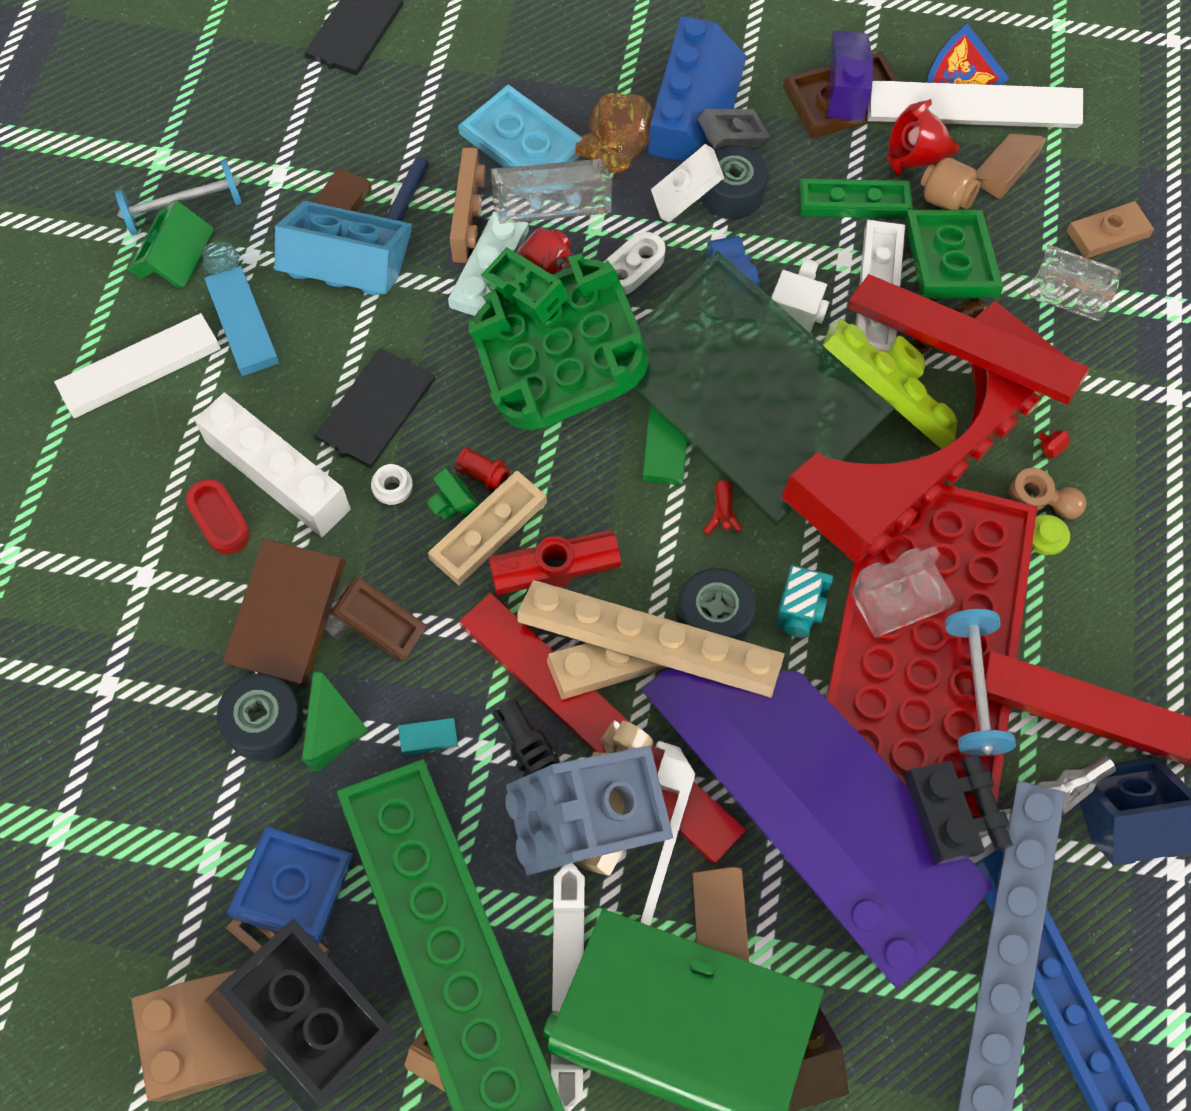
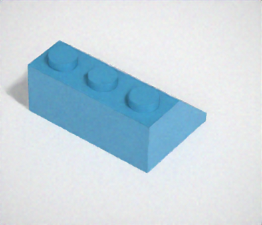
(341, 247)

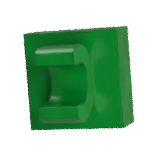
(453, 497)

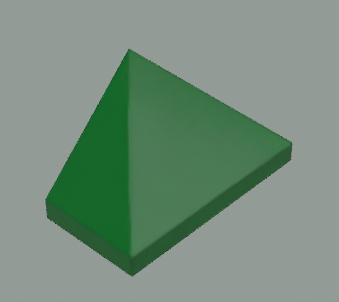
(329, 726)

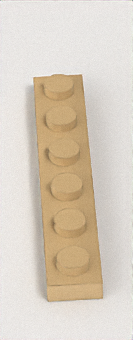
(651, 638)

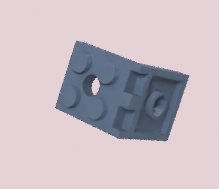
(567, 815)

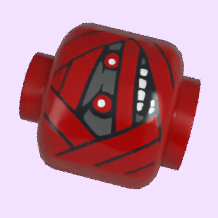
(547, 250)

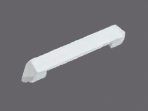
(676, 777)
(567, 954)

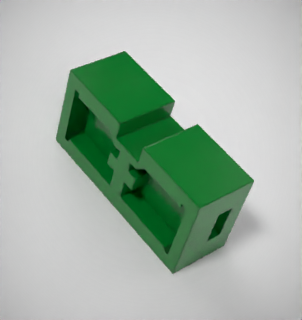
(526, 284)

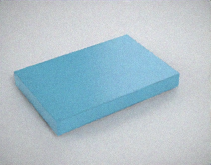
(519, 132)

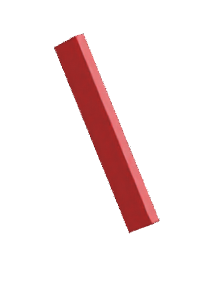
(969, 339)
(1087, 707)

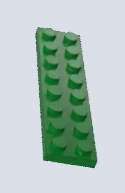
(446, 946)

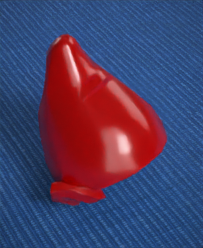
(919, 139)

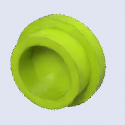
(1050, 535)

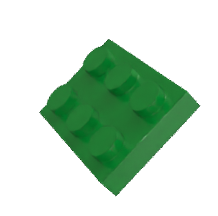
(953, 254)

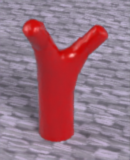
(723, 509)

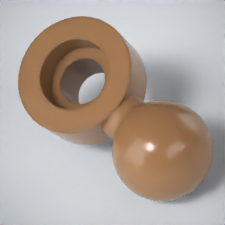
(1067, 502)

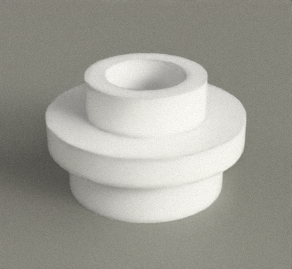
(391, 474)

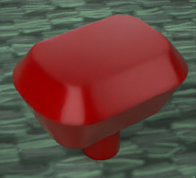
(1054, 443)

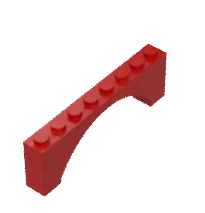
(865, 502)

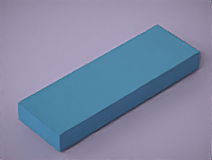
(241, 321)

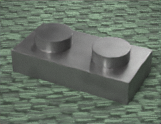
(733, 128)

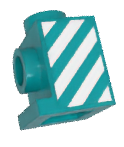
(802, 600)

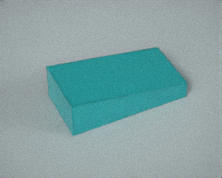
(427, 736)

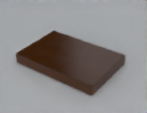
(811, 92)
(284, 611)

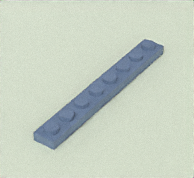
(1012, 950)

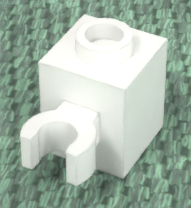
(802, 295)

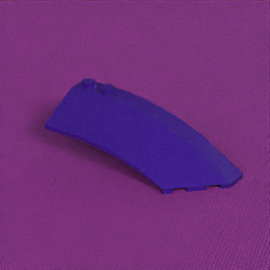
(827, 811)

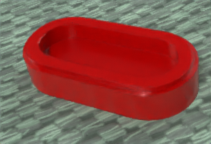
(217, 516)

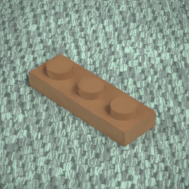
(467, 205)

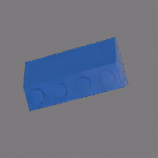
(699, 76)

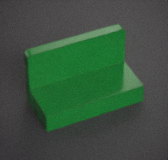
(172, 245)

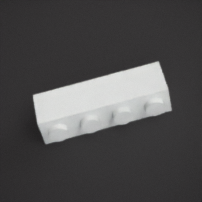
(273, 464)

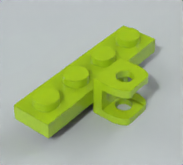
(894, 378)

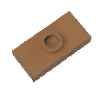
(1110, 230)

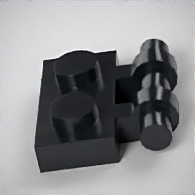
(945, 812)

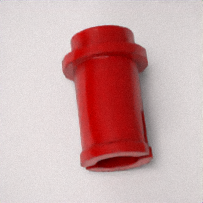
(482, 468)

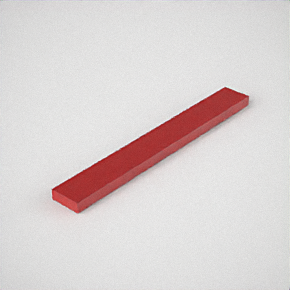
(588, 717)

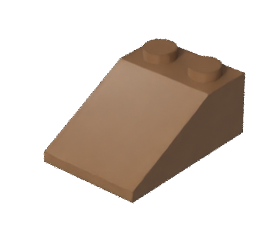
(186, 1042)

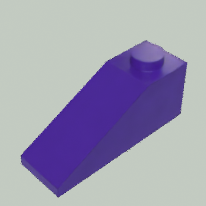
(850, 75)

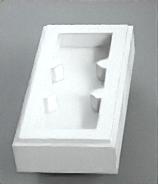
(687, 183)

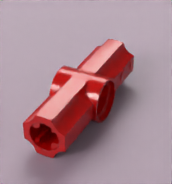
(581, 557)

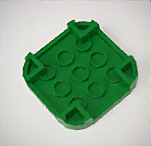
(571, 362)

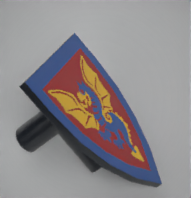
(965, 61)

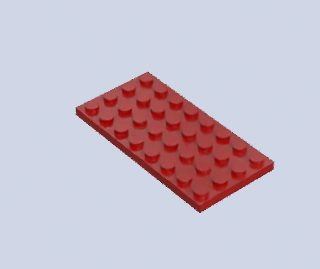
(916, 685)

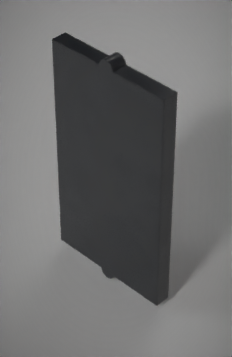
(352, 33)
(375, 408)

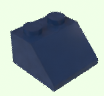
(1139, 813)

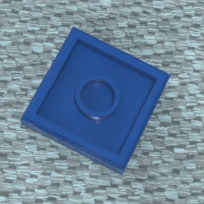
(289, 881)

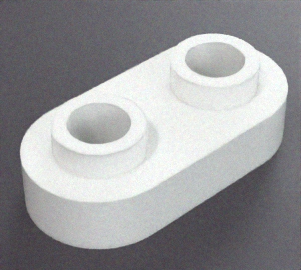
(630, 264)

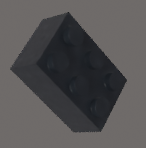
(299, 1016)

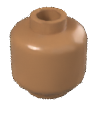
(950, 185)

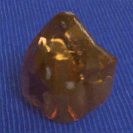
(617, 130)

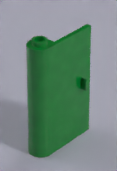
(683, 1035)

